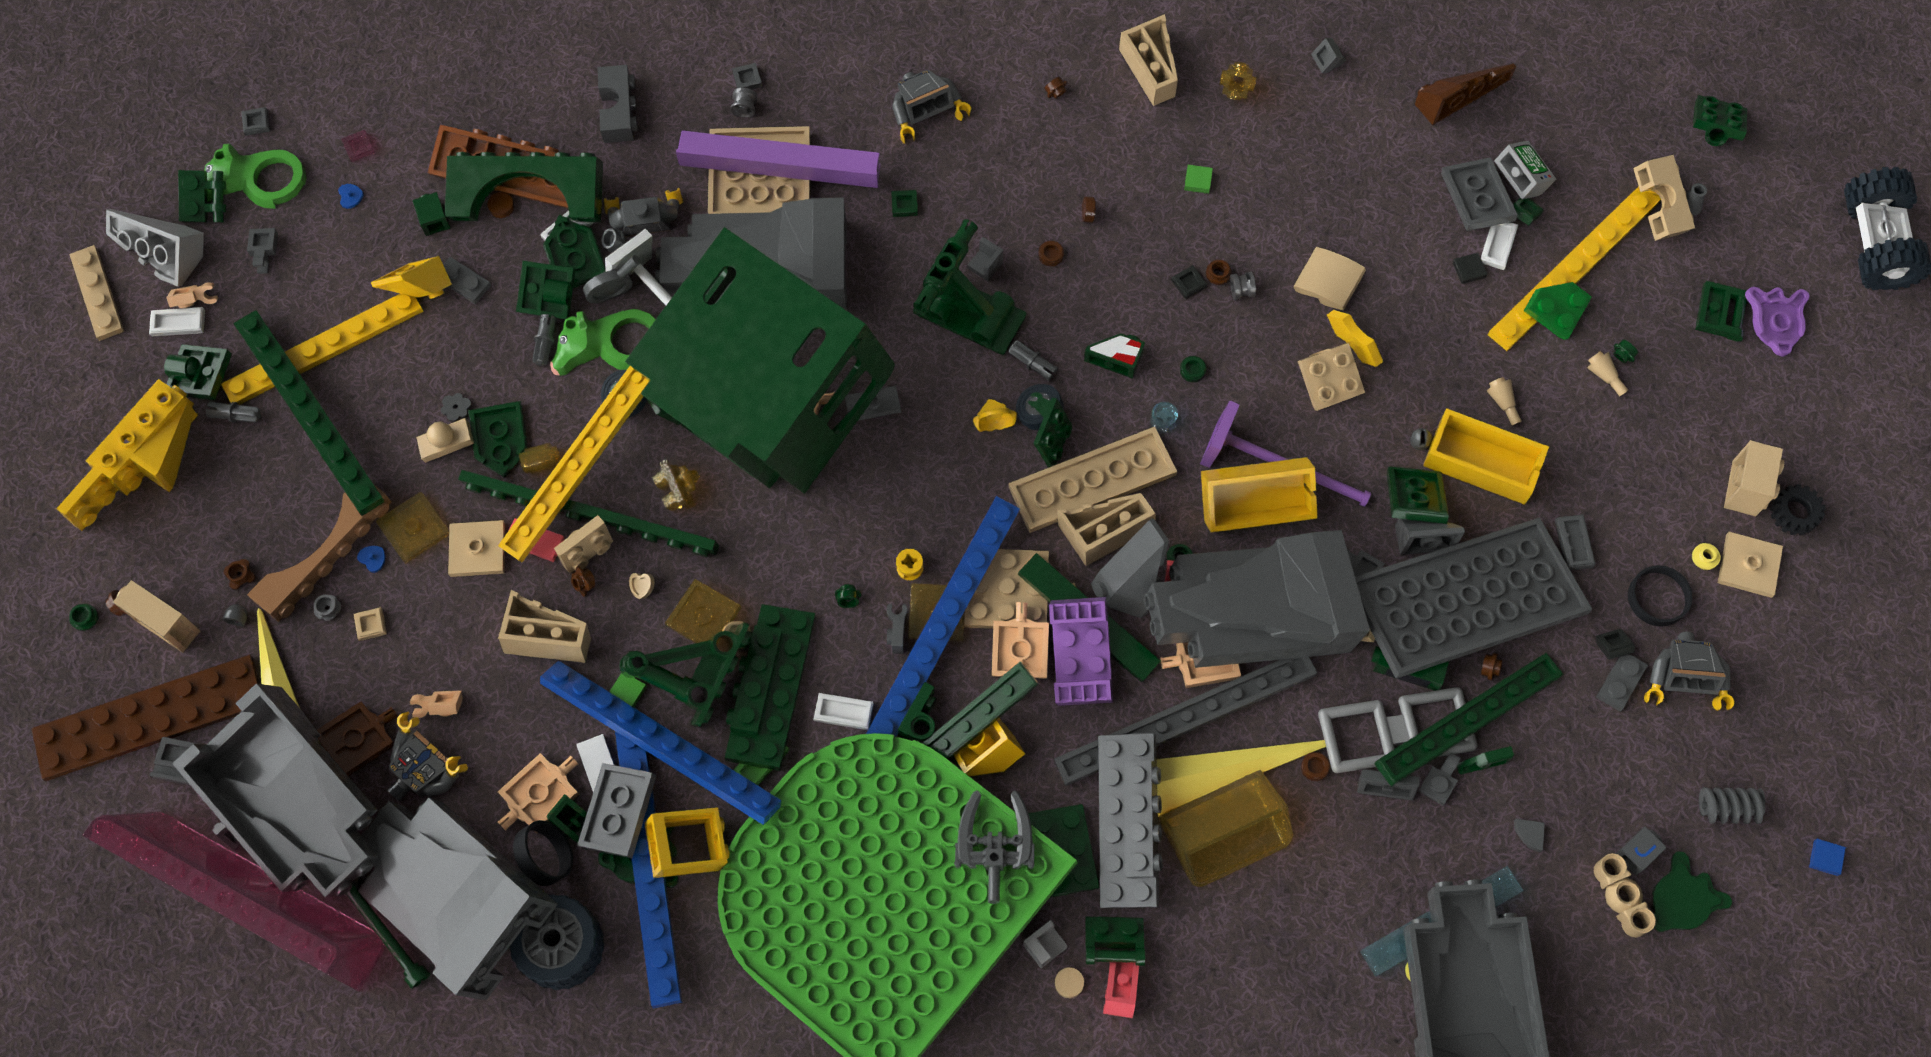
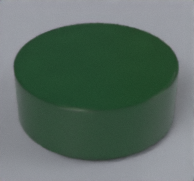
(1193, 369)

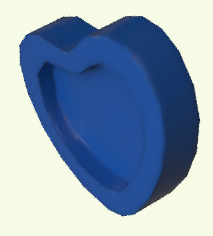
(350, 195)
(372, 557)

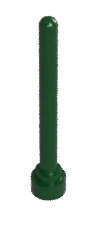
(413, 971)

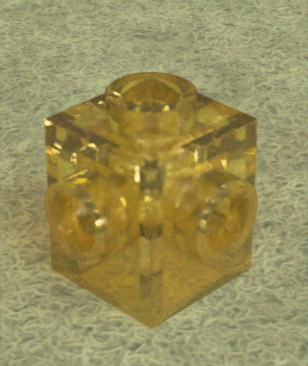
(1231, 87)

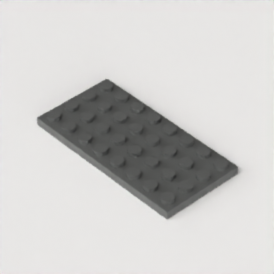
(1469, 597)

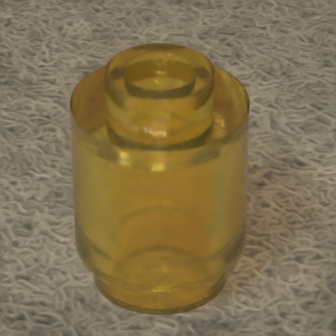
(539, 458)

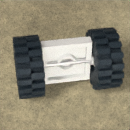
(1891, 253)

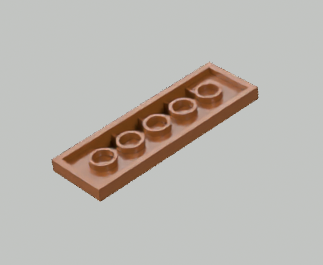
(456, 140)

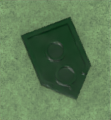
(576, 248)
(498, 436)

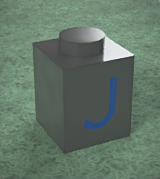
(1641, 850)

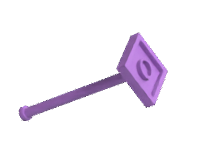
(1222, 436)

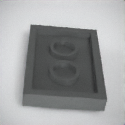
(1479, 194)
(617, 810)

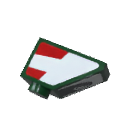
(1117, 354)

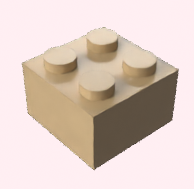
(1754, 478)

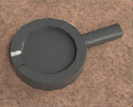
(611, 283)

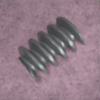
(1732, 804)

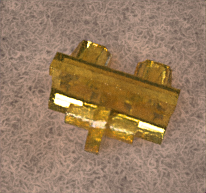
(681, 483)

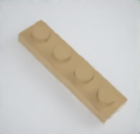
(96, 293)

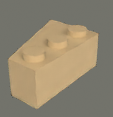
(1150, 59)
(1105, 526)
(541, 632)

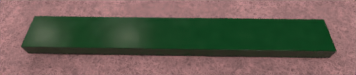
(1468, 719)

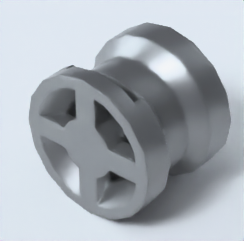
(743, 102)
(1242, 285)

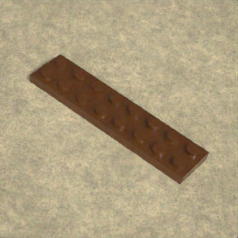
(142, 718)

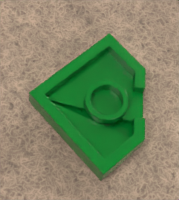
(1558, 307)

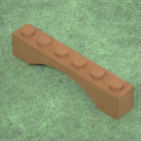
(282, 590)

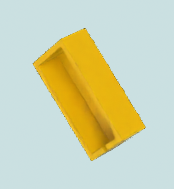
(1486, 456)
(1259, 494)

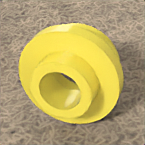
(1702, 562)

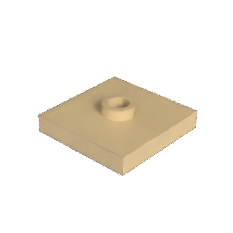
(476, 548)
(1750, 564)

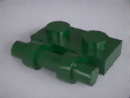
(193, 196)

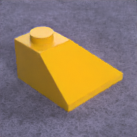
(416, 279)
(990, 751)

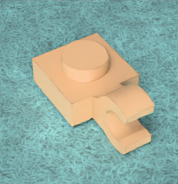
(186, 296)
(440, 703)

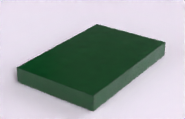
(1417, 495)

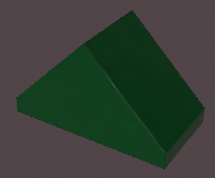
(568, 817)

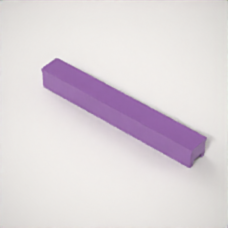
(778, 159)

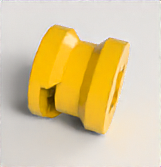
(909, 571)

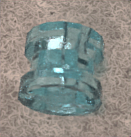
(1164, 411)

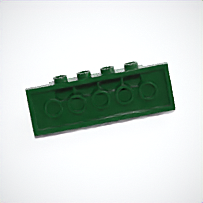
(768, 687)

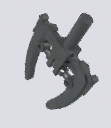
(994, 857)

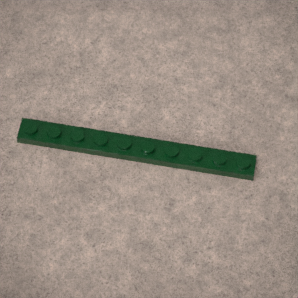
(309, 413)
(576, 511)

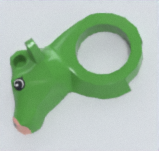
(242, 173)
(586, 340)

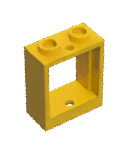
(659, 847)

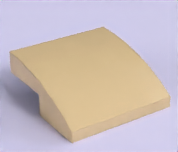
(1329, 278)

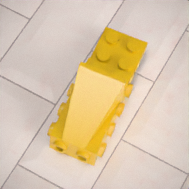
(152, 452)

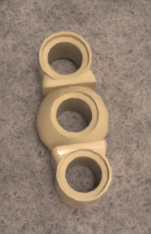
(1625, 909)

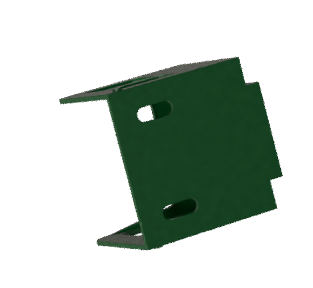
(732, 368)

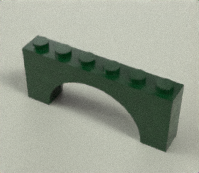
(475, 177)

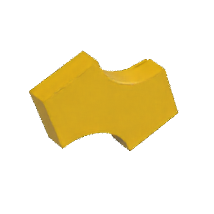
(1361, 344)

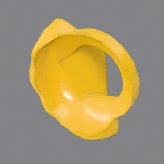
(994, 416)

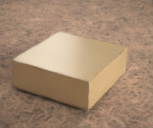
(370, 624)

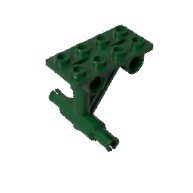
(960, 307)
(707, 676)

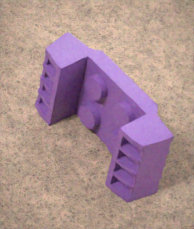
(1081, 651)

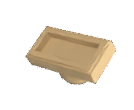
(444, 439)

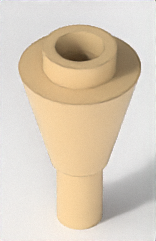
(1605, 369)
(1503, 395)

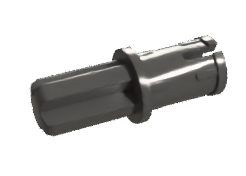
(544, 340)
(1032, 359)
(233, 412)

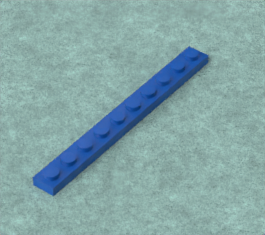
(945, 617)
(661, 742)
(652, 900)

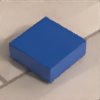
(1827, 857)

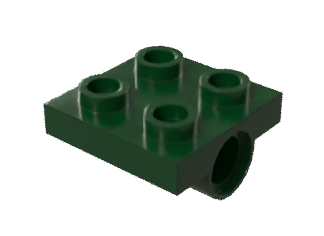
(1713, 114)
(545, 289)
(197, 370)

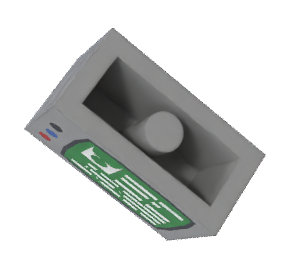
(1525, 169)

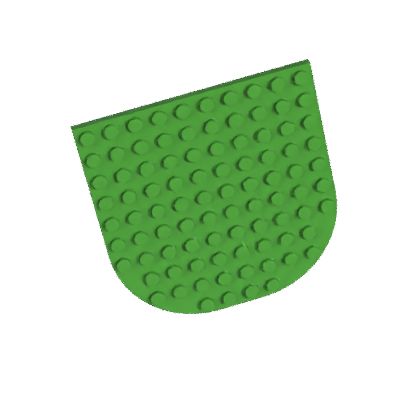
(857, 899)

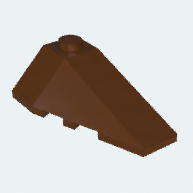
(1456, 92)

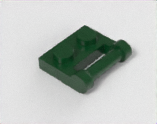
(1714, 310)
(1114, 933)

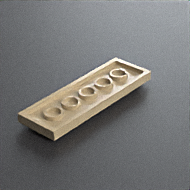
(1093, 478)

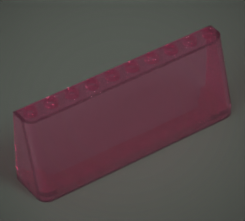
(242, 893)

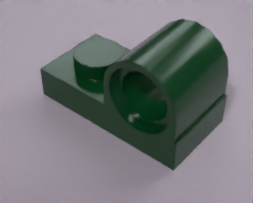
(916, 715)

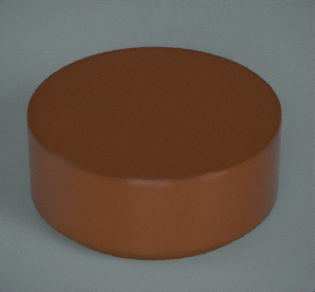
(500, 205)
(1088, 209)
(1051, 253)
(1315, 766)

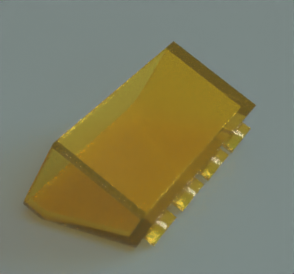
(1228, 828)

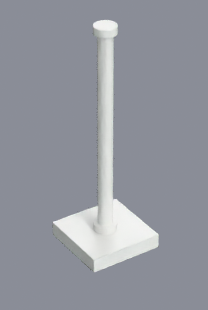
(642, 247)

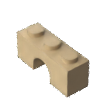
(1663, 178)

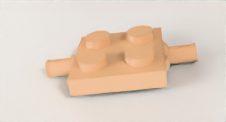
(1020, 642)
(1199, 676)
(536, 790)

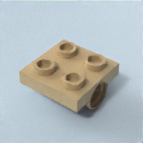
(1331, 376)
(584, 544)

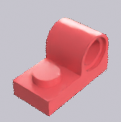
(1121, 989)

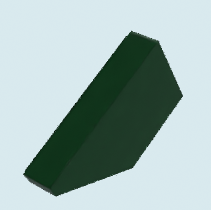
(1486, 760)

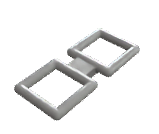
(1392, 730)

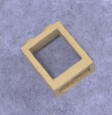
(156, 616)

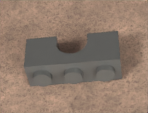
(618, 122)

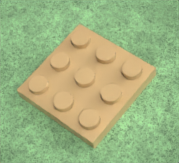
(1001, 590)

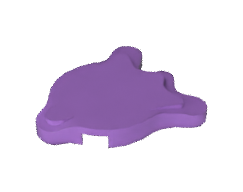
(1778, 319)

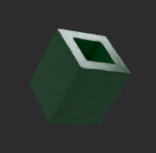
(431, 214)

